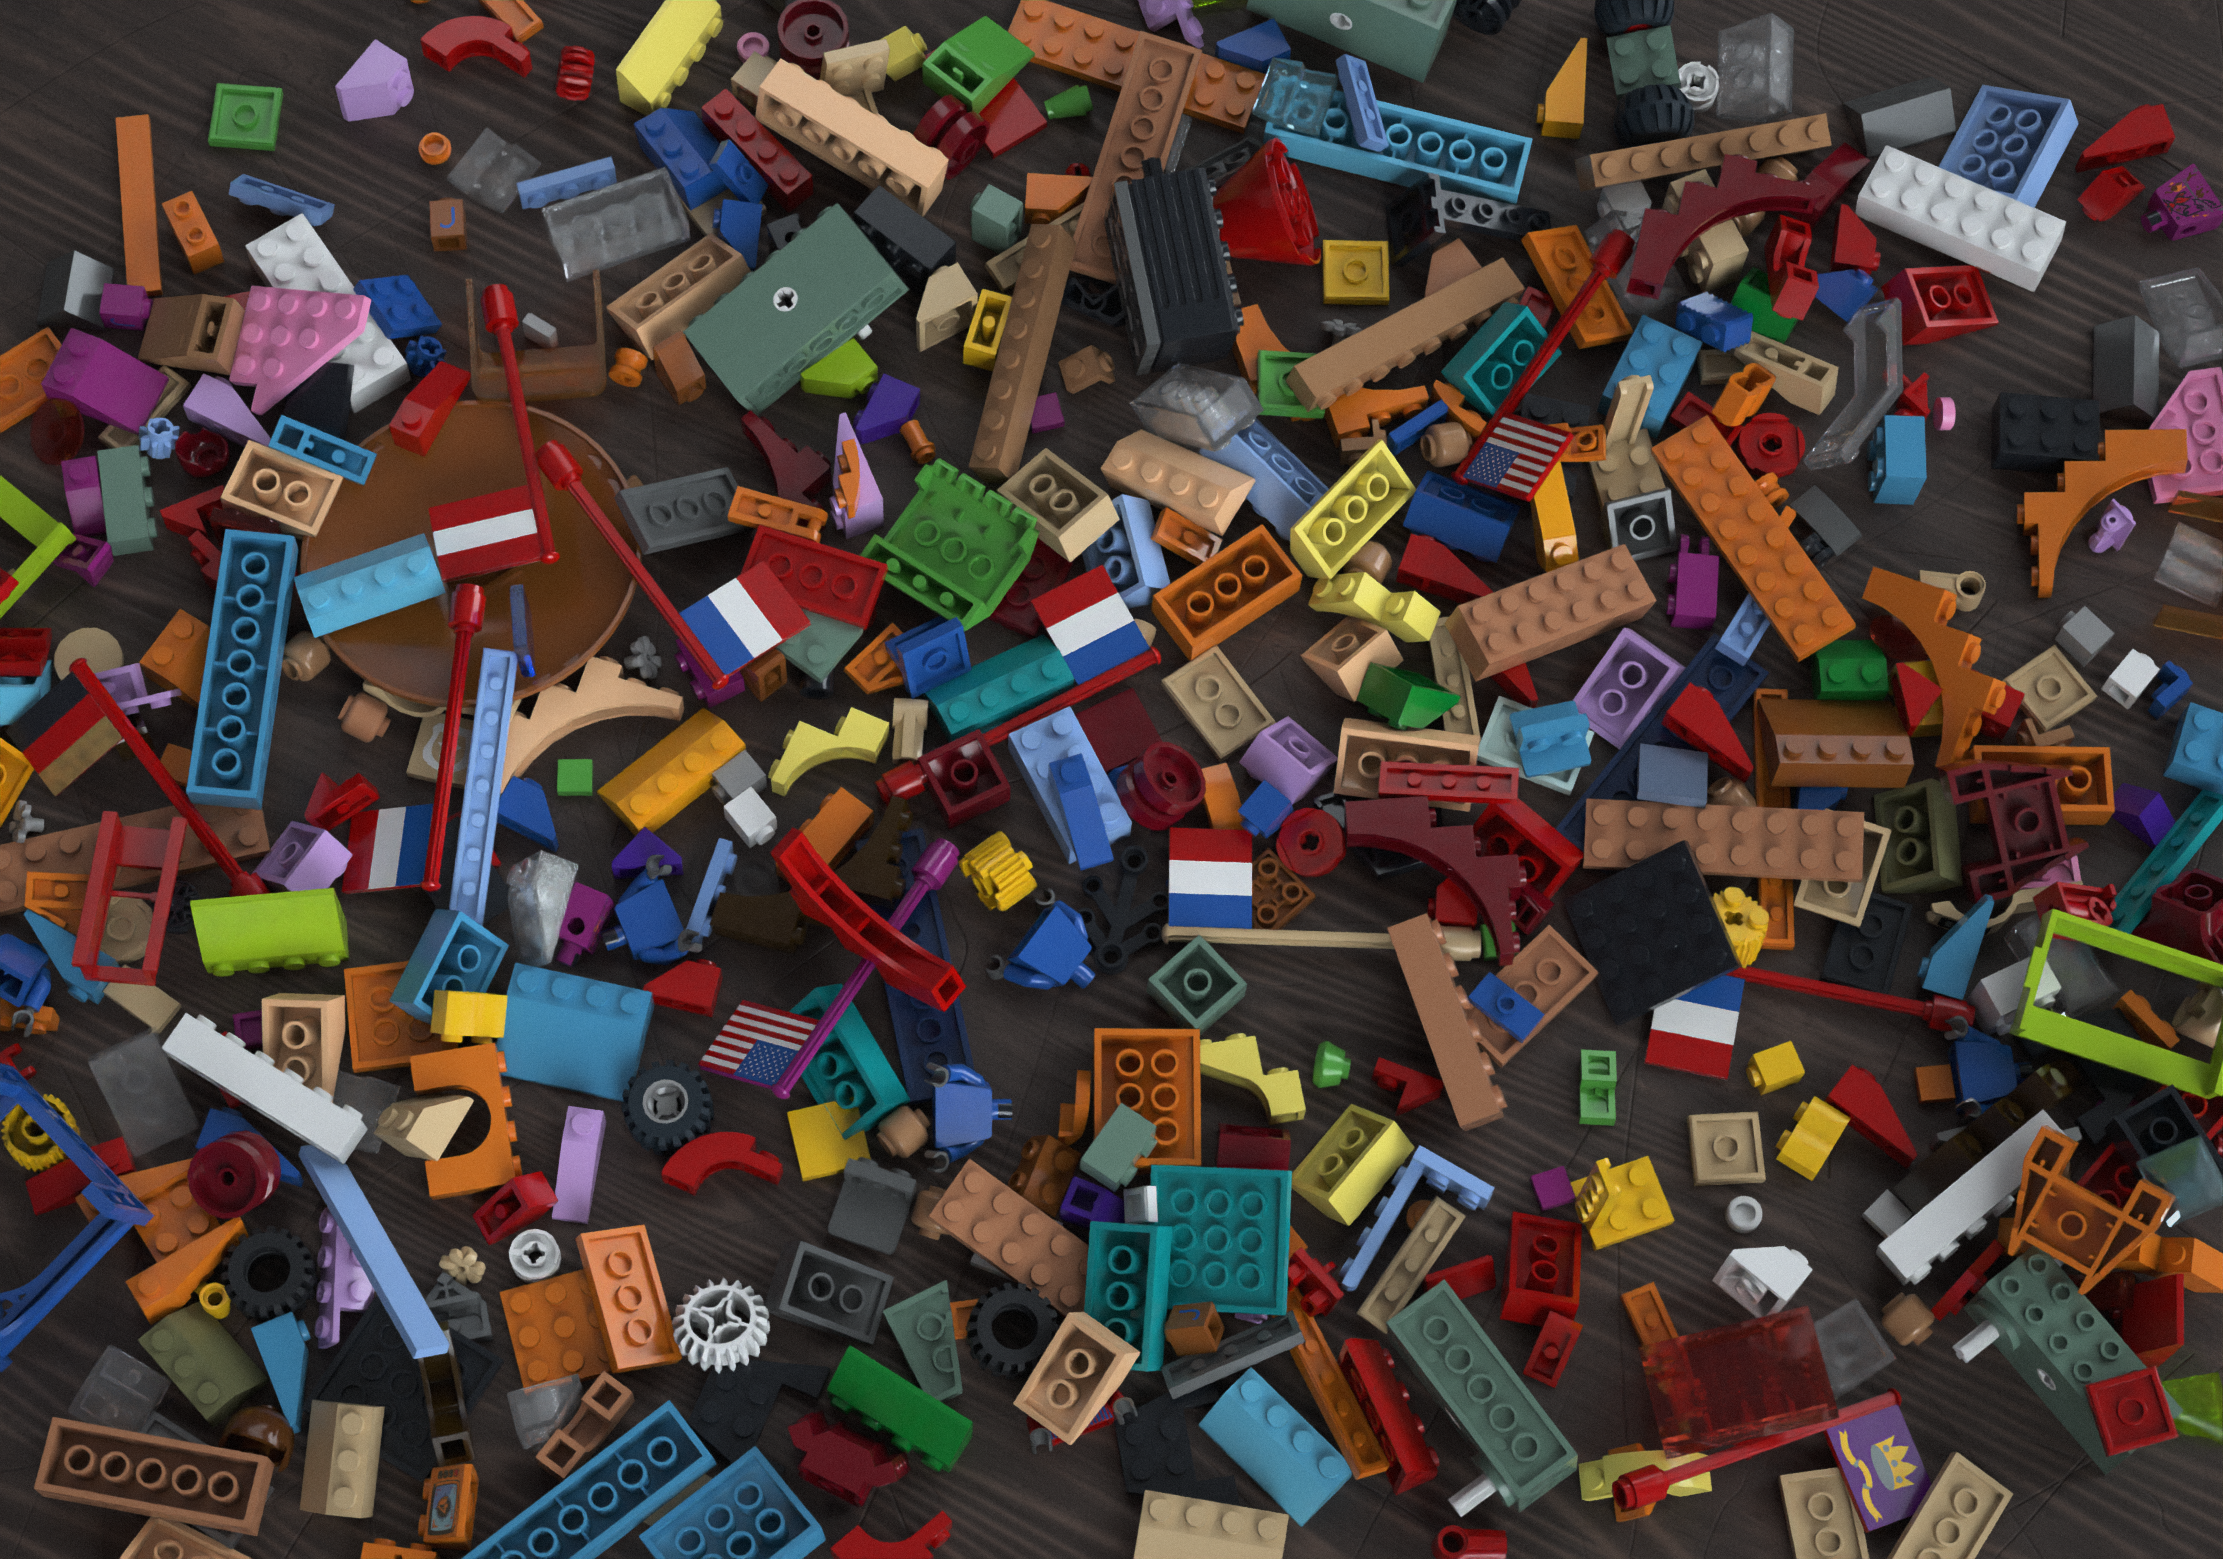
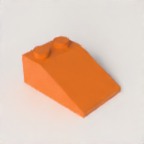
(179, 657)

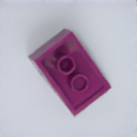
(104, 382)

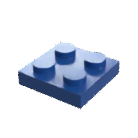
(398, 306)

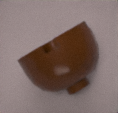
(260, 1432)

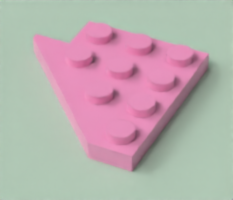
(291, 337)
(2199, 409)

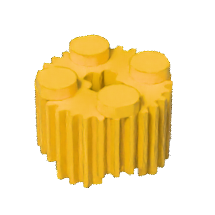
(998, 872)
(1743, 921)
(27, 1149)

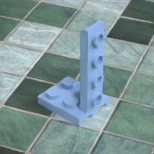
(1441, 1176)

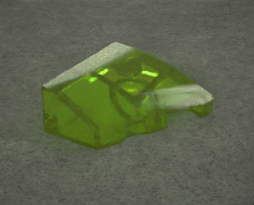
(2202, 1405)

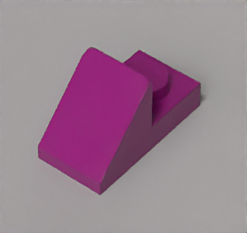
(87, 557)

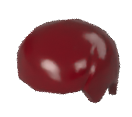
(202, 453)

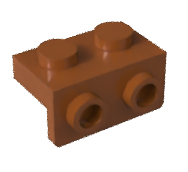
(1044, 1172)

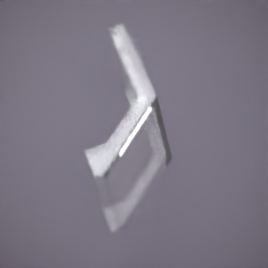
(1877, 383)

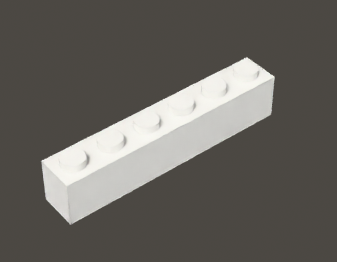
(265, 1088)

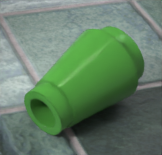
(1069, 103)

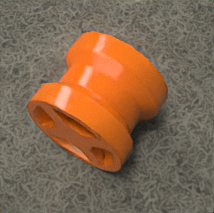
(628, 367)
(1769, 486)

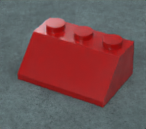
(1539, 846)

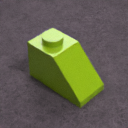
(841, 373)

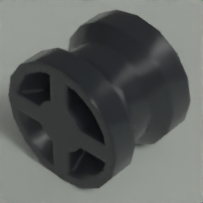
(1816, 551)

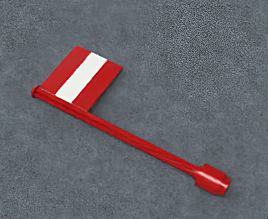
(505, 525)

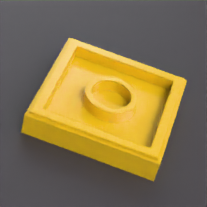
(1355, 272)
(819, 1143)

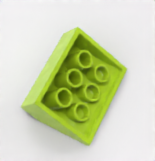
(271, 931)

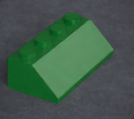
(899, 1410)

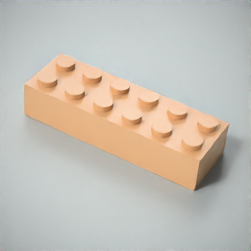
(850, 136)

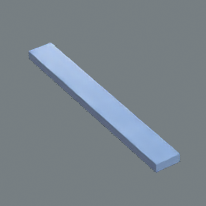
(483, 783)
(375, 1254)

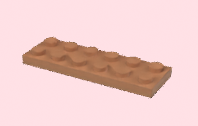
(1014, 1237)

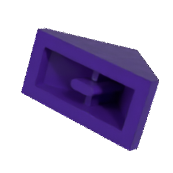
(2142, 813)
(633, 857)

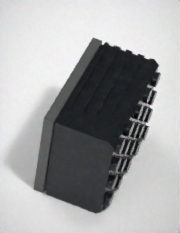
(1172, 268)

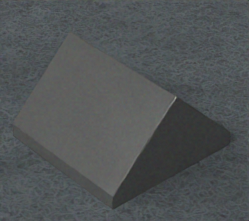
(74, 292)
(1641, 523)

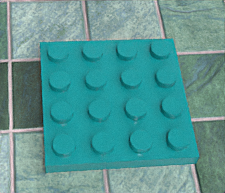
(1226, 1236)

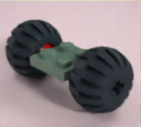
(1644, 71)

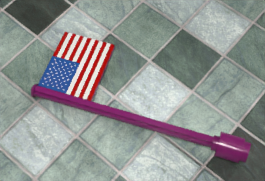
(775, 1045)

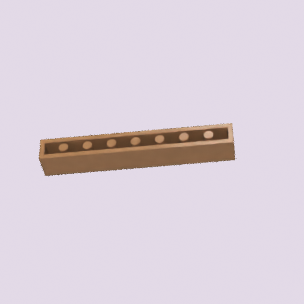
(1701, 152)
(1404, 336)
(1022, 353)

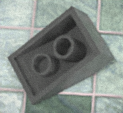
(828, 1292)

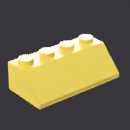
(666, 52)
(1350, 512)

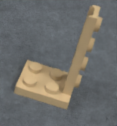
(857, 71)
(1628, 461)

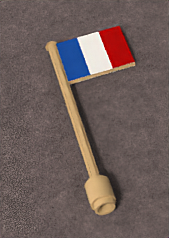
(1214, 900)

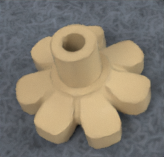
(463, 1265)

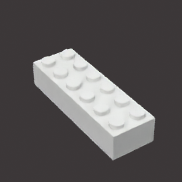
(1960, 218)
(299, 260)
(1961, 1207)

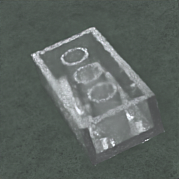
(616, 224)
(1197, 406)

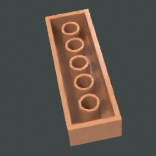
(1550, 612)
(1446, 1022)
(154, 1476)

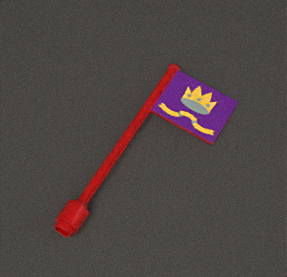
(1867, 1445)

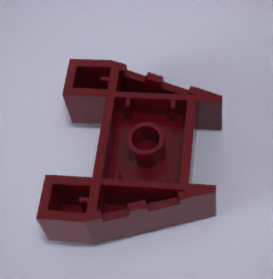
(2021, 819)

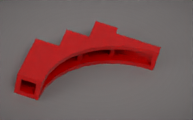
(861, 929)

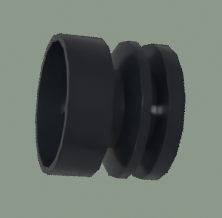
(1484, 15)

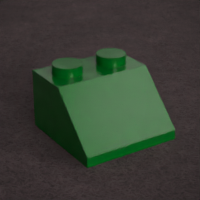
(1754, 296)
(1849, 671)
(1404, 696)

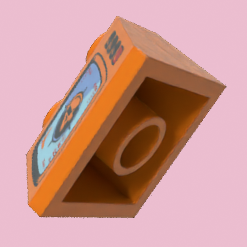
(450, 1507)

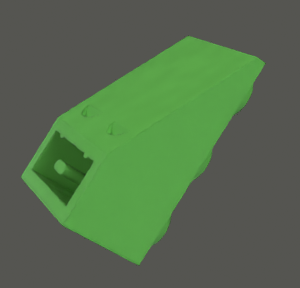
(975, 64)

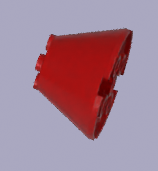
(1268, 210)

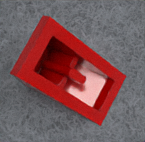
(1912, 695)

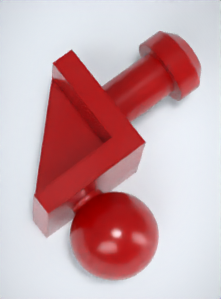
(1914, 397)

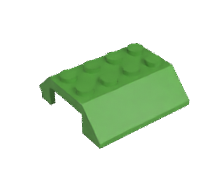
(956, 546)

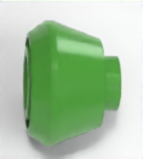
(1330, 1065)

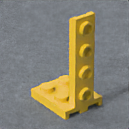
(1620, 1202)

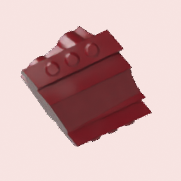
(2187, 916)
(843, 1459)

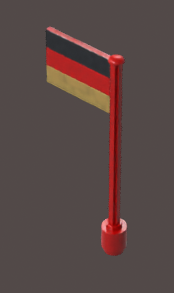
(80, 725)

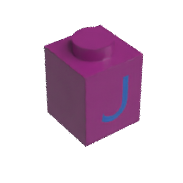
(125, 307)

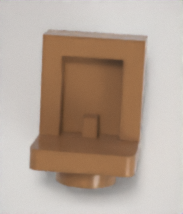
(1086, 369)
(1353, 448)
(2028, 735)

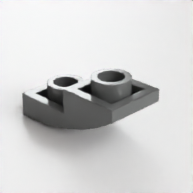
(1826, 520)

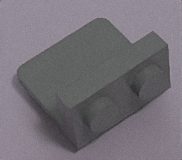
(872, 1205)

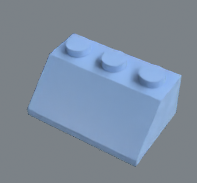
(1129, 553)

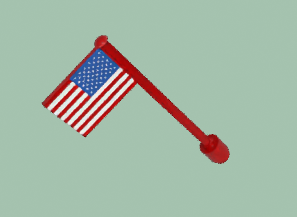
(1519, 452)

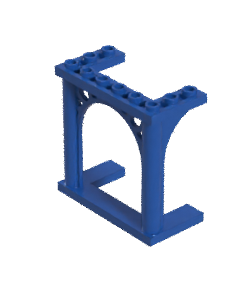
(106, 1192)

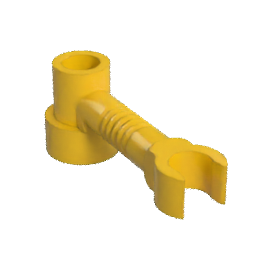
(210, 1295)

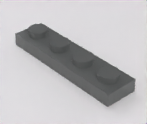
(1233, 1354)

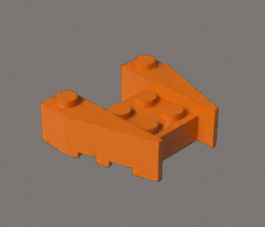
(2076, 1222)
(179, 1237)

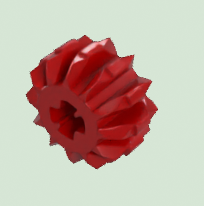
(575, 73)

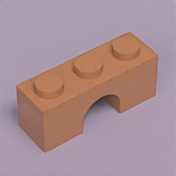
(597, 1416)

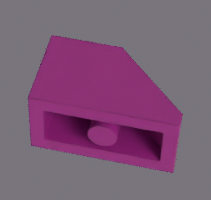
(84, 495)

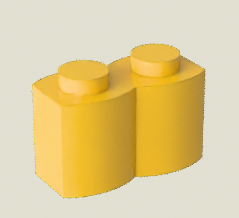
(468, 1014)
(1812, 1137)

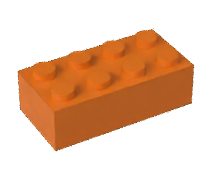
(1226, 592)
(2083, 797)

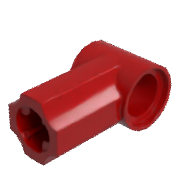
(1471, 1543)

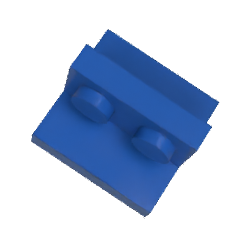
(930, 654)

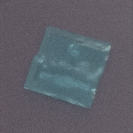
(1295, 96)

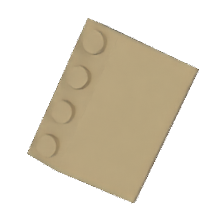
(1206, 1530)

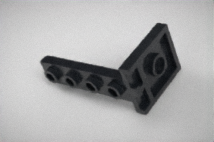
(1423, 211)

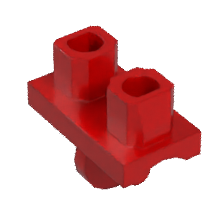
(1315, 1282)

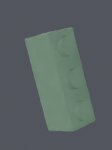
(127, 500)

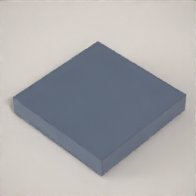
(1672, 775)

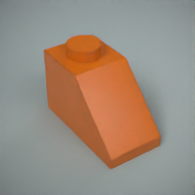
(1053, 196)

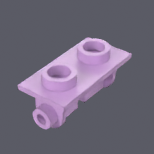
(2112, 528)

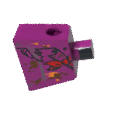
(2183, 206)
(584, 909)

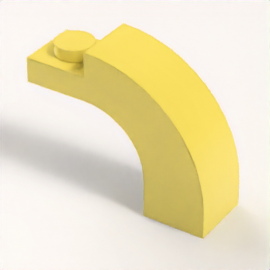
(1598, 1475)

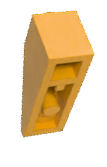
(1564, 100)
(1553, 523)

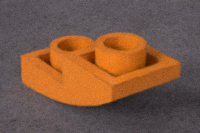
(1452, 397)
(1587, 444)
(848, 493)
(1221, 798)

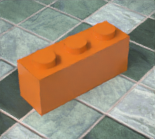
(836, 827)

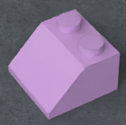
(375, 84)
(1288, 759)
(303, 860)

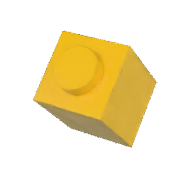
(1775, 1068)

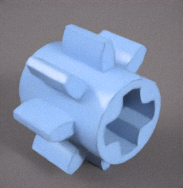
(158, 438)

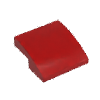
(24, 651)

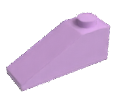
(222, 411)
(578, 1164)

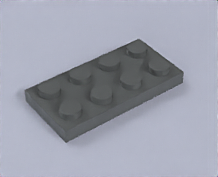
(680, 510)

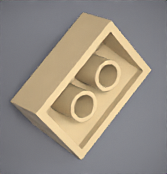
(342, 1459)

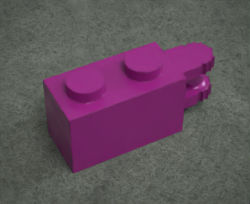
(1694, 586)

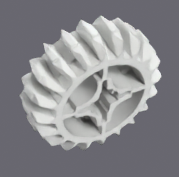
(714, 1308)

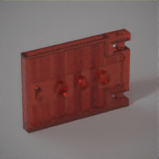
(1738, 1382)

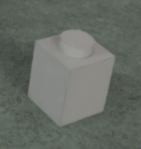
(2083, 635)
(737, 777)

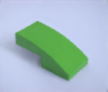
(1597, 1087)

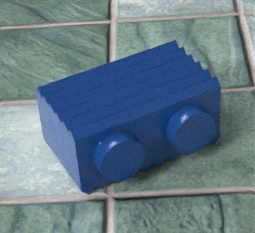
(1714, 321)

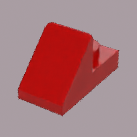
(189, 514)
(335, 804)
(1416, 1086)
(1552, 1349)

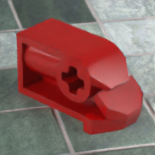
(2078, 900)

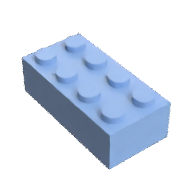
(1056, 739)

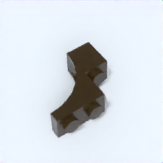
(446, 1405)

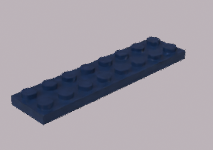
(1727, 682)
(919, 1029)

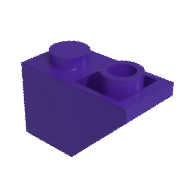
(889, 408)
(1090, 1203)

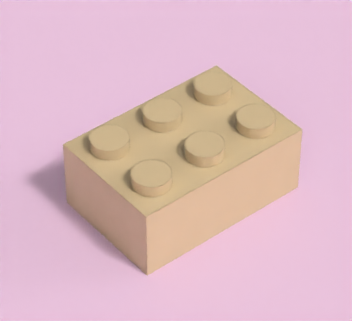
(1717, 254)
(1066, 504)

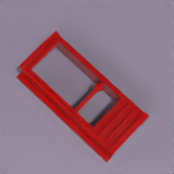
(134, 849)

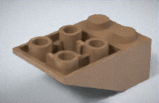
(193, 333)

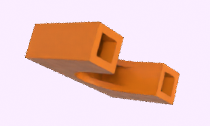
(477, 1071)

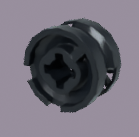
(180, 914)

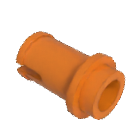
(921, 448)

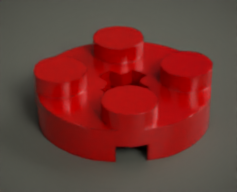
(1761, 461)
(1329, 849)

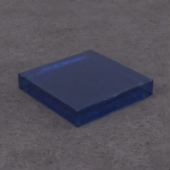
(522, 630)

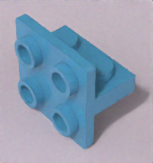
(1551, 738)

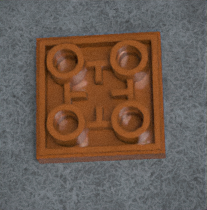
(1276, 893)

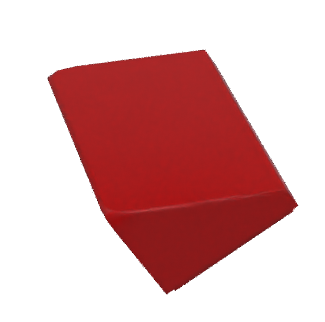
(1465, 1278)

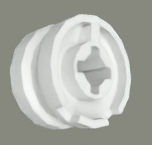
(1705, 77)
(545, 1266)

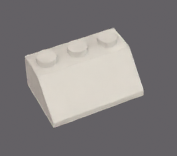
(1763, 1277)

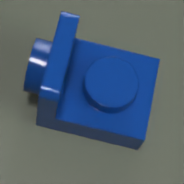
(2174, 688)

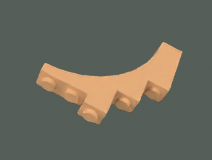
(599, 697)

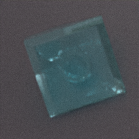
(2188, 1174)

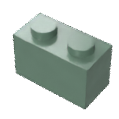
(996, 219)
(1119, 1147)

